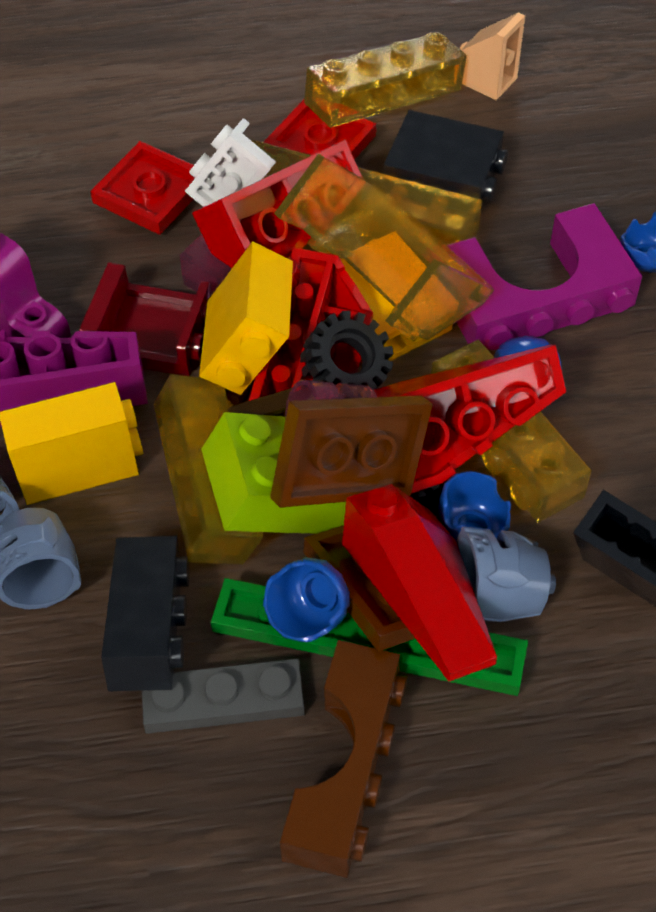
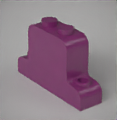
(21, 298)

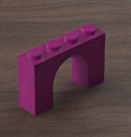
(599, 283)

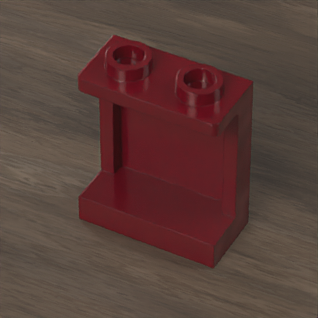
(165, 321)

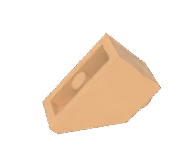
(494, 56)

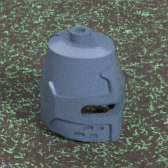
(36, 560)
(506, 573)

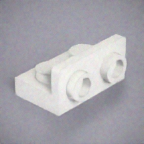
(231, 168)

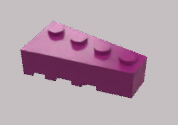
(54, 366)

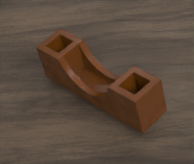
(326, 818)

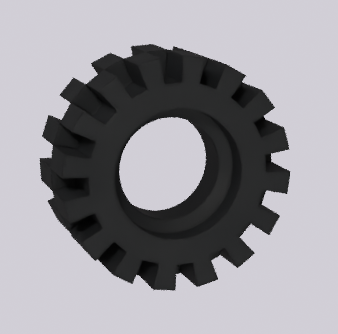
(360, 337)

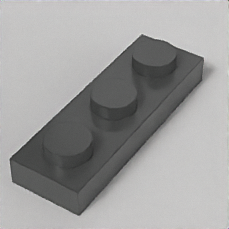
(225, 696)

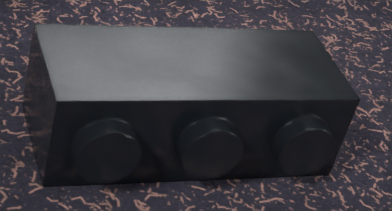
(144, 614)

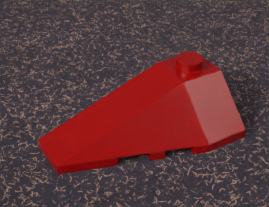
(249, 213)
(478, 406)
(420, 577)

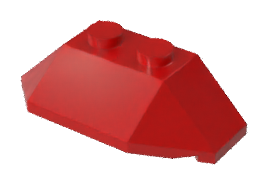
(317, 291)

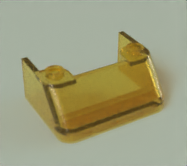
(386, 247)

